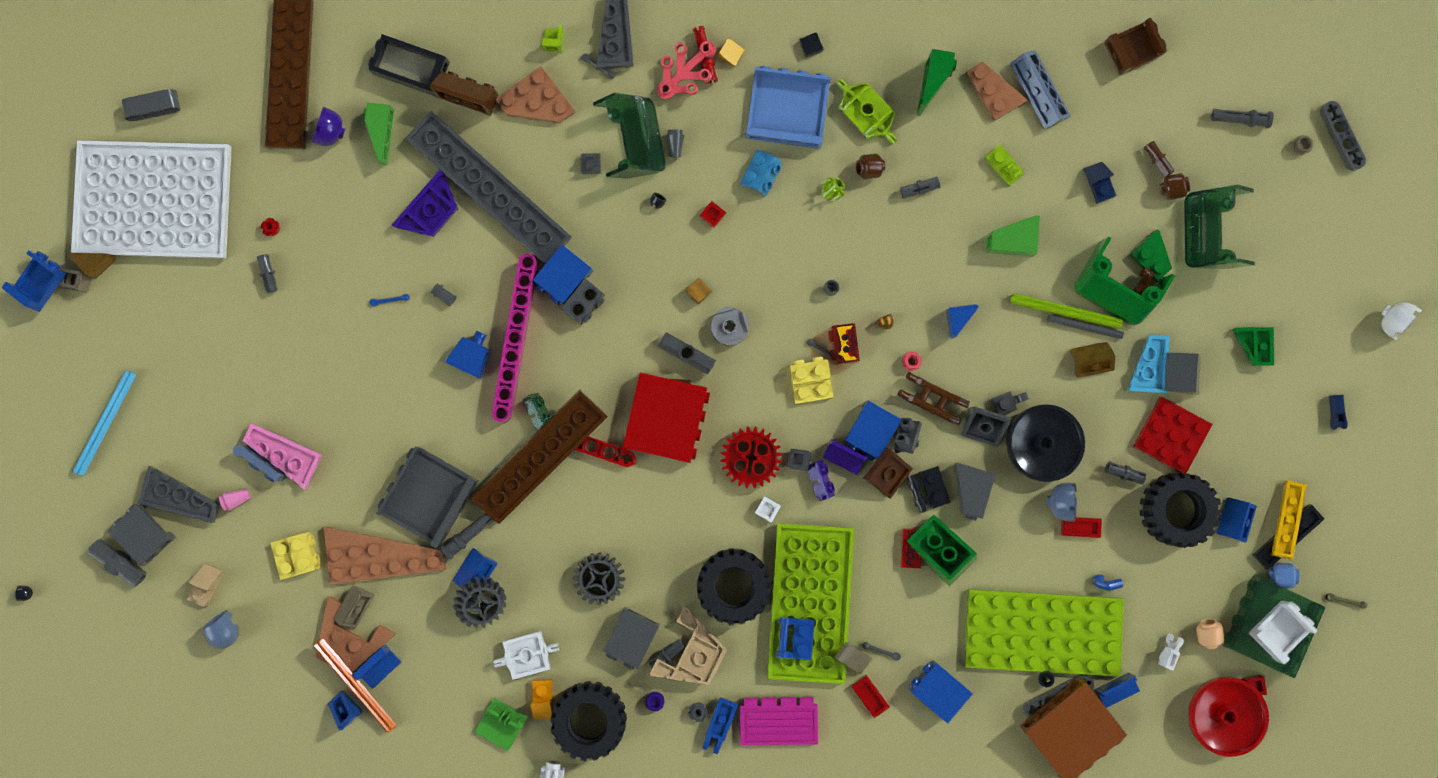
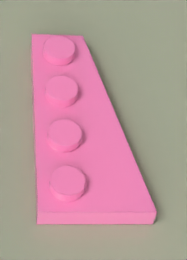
(290, 457)

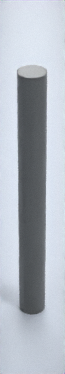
(1085, 326)

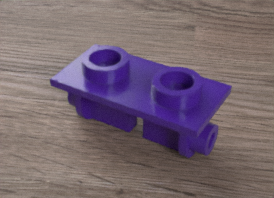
(820, 473)

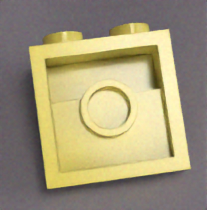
(811, 380)
(295, 555)

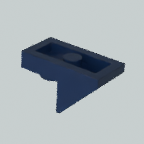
(1099, 181)

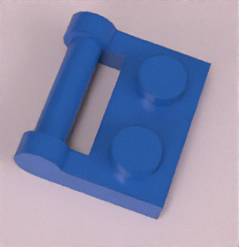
(802, 638)

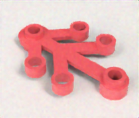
(684, 72)

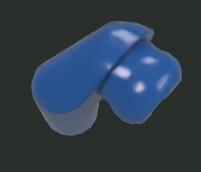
(1107, 585)

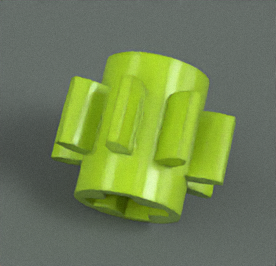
(833, 188)

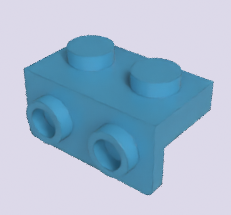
(761, 172)

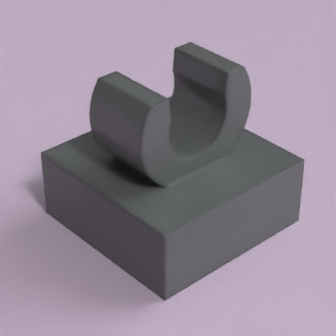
(591, 163)

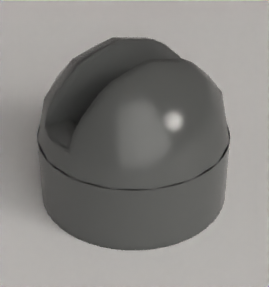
(832, 285)

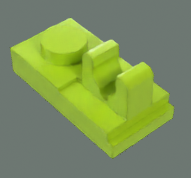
(1004, 165)

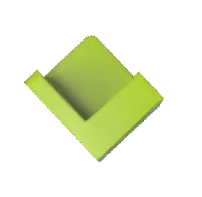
(553, 39)

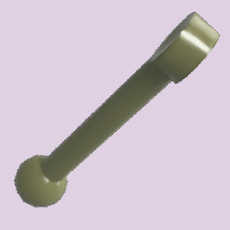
(1331, 597)

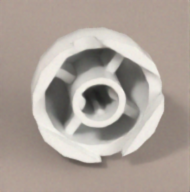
(1398, 318)

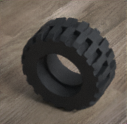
(1205, 511)
(734, 612)
(573, 742)

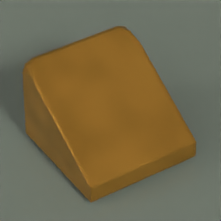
(698, 290)

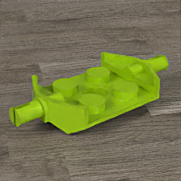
(871, 125)

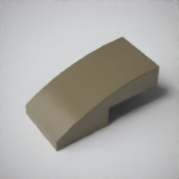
(853, 657)

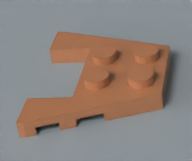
(347, 645)

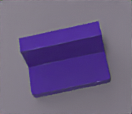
(844, 457)

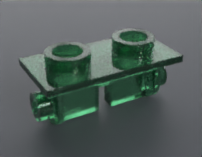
(535, 404)

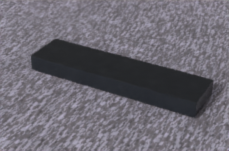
(1309, 520)

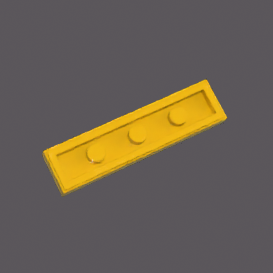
(1289, 520)

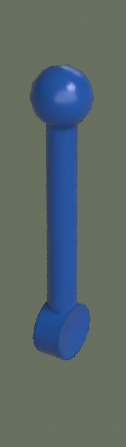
(374, 302)

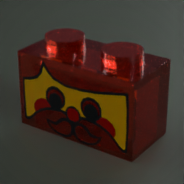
(844, 344)

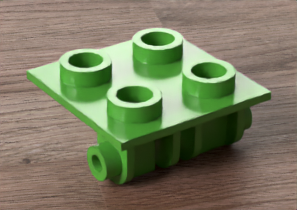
(501, 724)

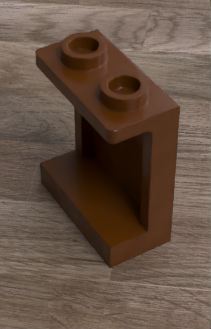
(1136, 46)

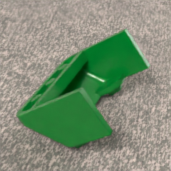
(1113, 296)

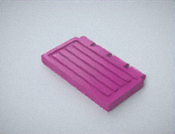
(779, 723)

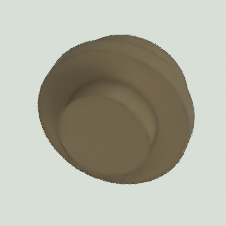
(1302, 144)

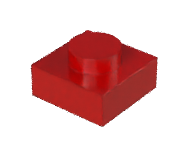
(713, 214)

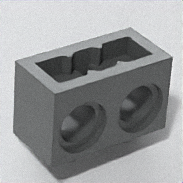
(578, 298)

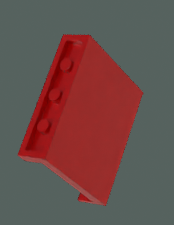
(666, 417)

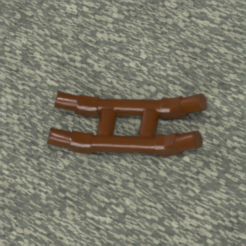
(938, 409)

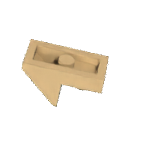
(204, 584)

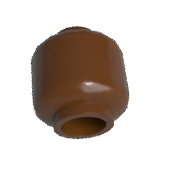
(870, 166)
(1175, 186)

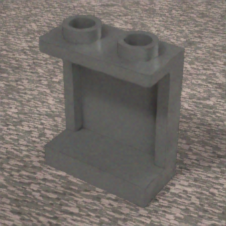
(140, 534)
(631, 638)

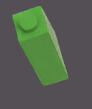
(1015, 239)

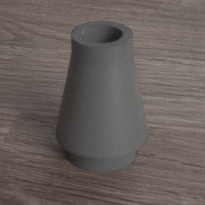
(675, 142)

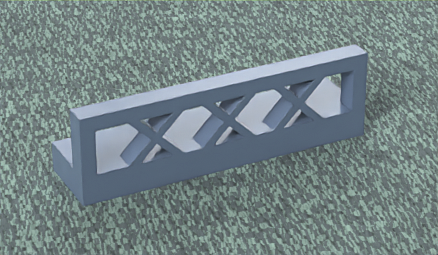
(1038, 89)

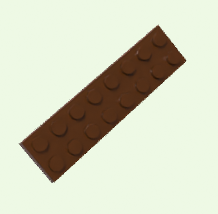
(289, 74)
(539, 456)

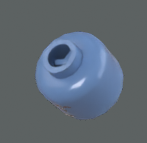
(1284, 575)

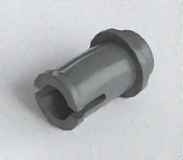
(443, 294)

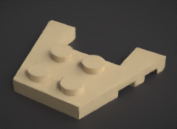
(699, 657)

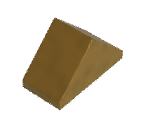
(93, 263)

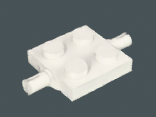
(526, 655)

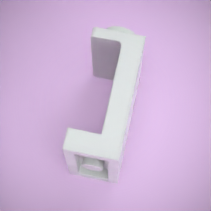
(1282, 630)

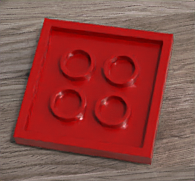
(1172, 435)

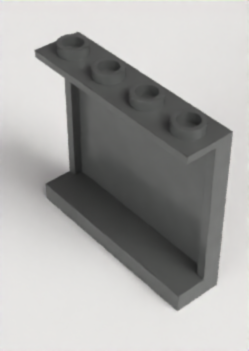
(427, 496)

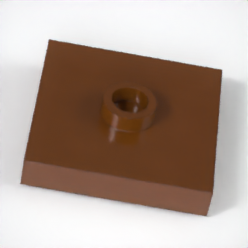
(888, 473)

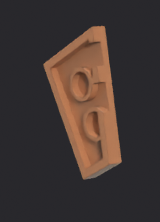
(994, 91)

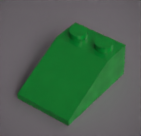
(938, 68)
(942, 550)

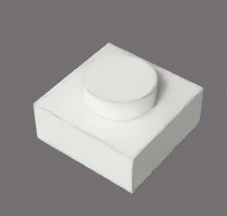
(767, 509)

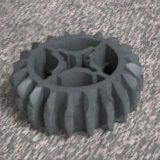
(604, 586)
(495, 601)

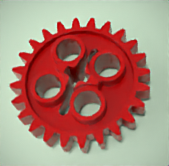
(769, 460)

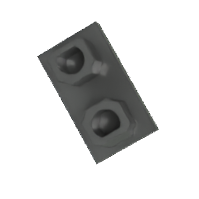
(908, 435)

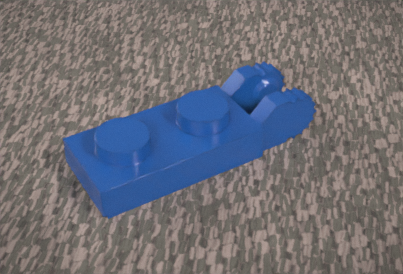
(720, 723)

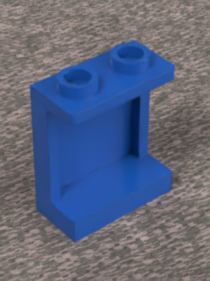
(562, 275)
(36, 282)
(872, 430)
(940, 691)

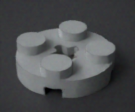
(723, 335)

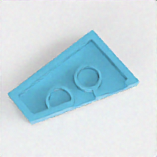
(1151, 366)

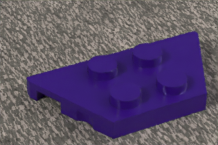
(429, 209)

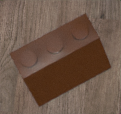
(465, 92)

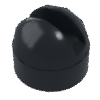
(658, 200)
(23, 593)
(1043, 682)

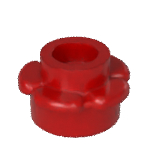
(275, 227)

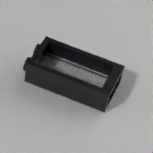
(406, 64)

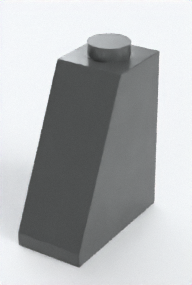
(973, 490)

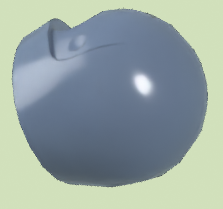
(221, 631)

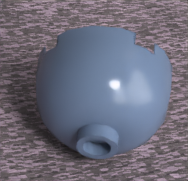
(1063, 501)

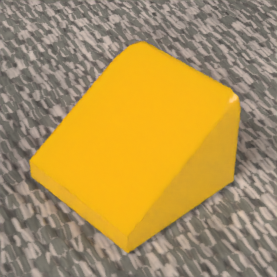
(731, 52)

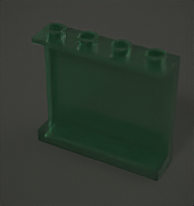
(1254, 606)

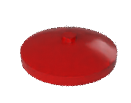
(1228, 716)

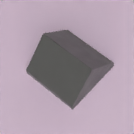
(1182, 373)
(985, 426)

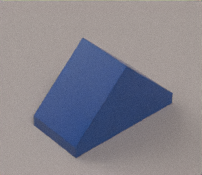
(958, 317)
(344, 710)

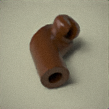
(1145, 281)

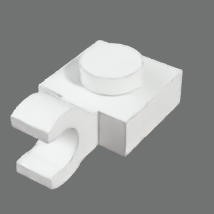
(1170, 655)

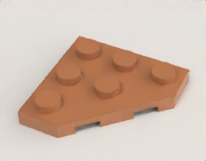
(536, 99)

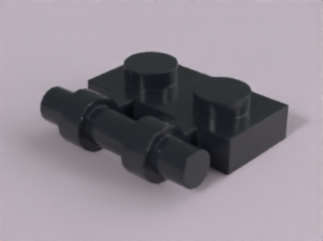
(934, 488)

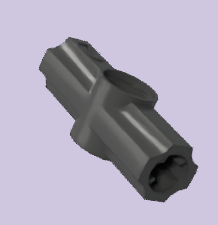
(676, 346)
(117, 562)

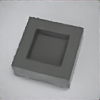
(799, 459)

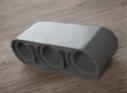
(151, 105)

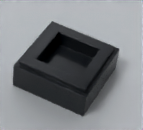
(811, 45)

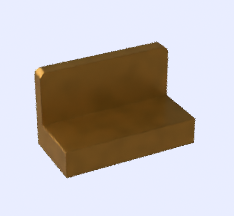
(1093, 359)

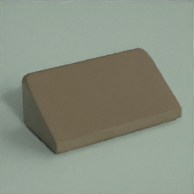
(353, 607)

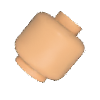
(1210, 633)

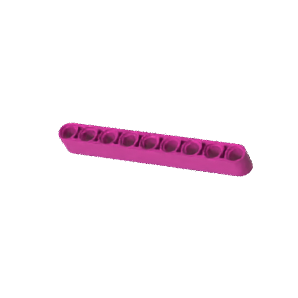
(512, 328)

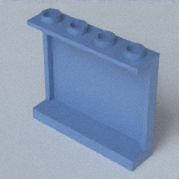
(788, 107)

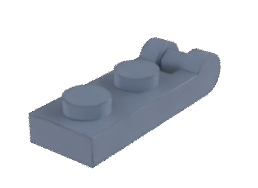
(259, 463)

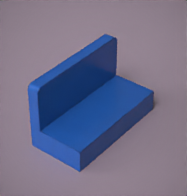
(1236, 519)
(474, 565)
(378, 667)
(1117, 689)

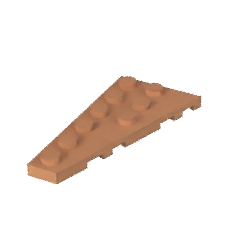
(369, 557)

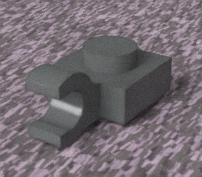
(1007, 403)

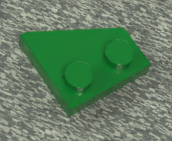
(1153, 256)
(1257, 344)

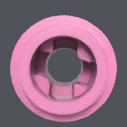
(232, 499)

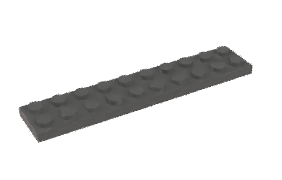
(488, 187)

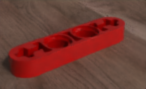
(599, 452)

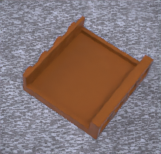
(1073, 730)

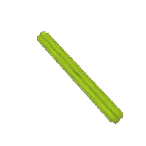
(1066, 311)

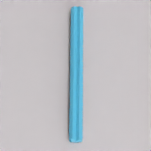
(104, 423)

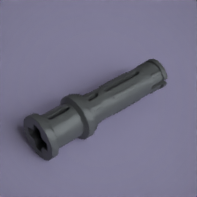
(1250, 118)
(460, 540)

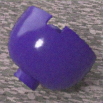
(328, 128)

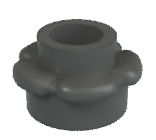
(697, 717)

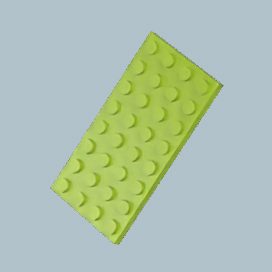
(812, 584)
(1044, 632)

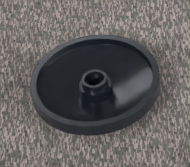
(1045, 443)

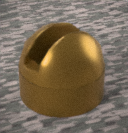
(886, 322)

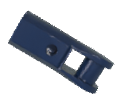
(1337, 406)

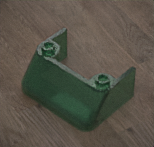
(639, 133)
(1204, 228)

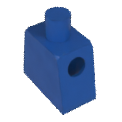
(470, 355)

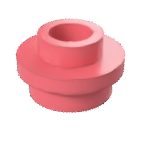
(915, 356)

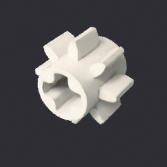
(552, 770)

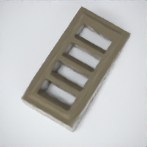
(81, 281)

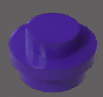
(655, 701)

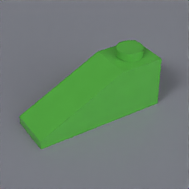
(379, 125)

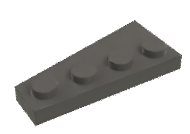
(615, 40)
(173, 496)

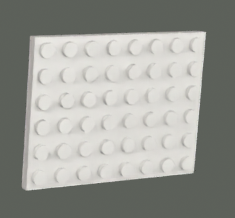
(151, 199)

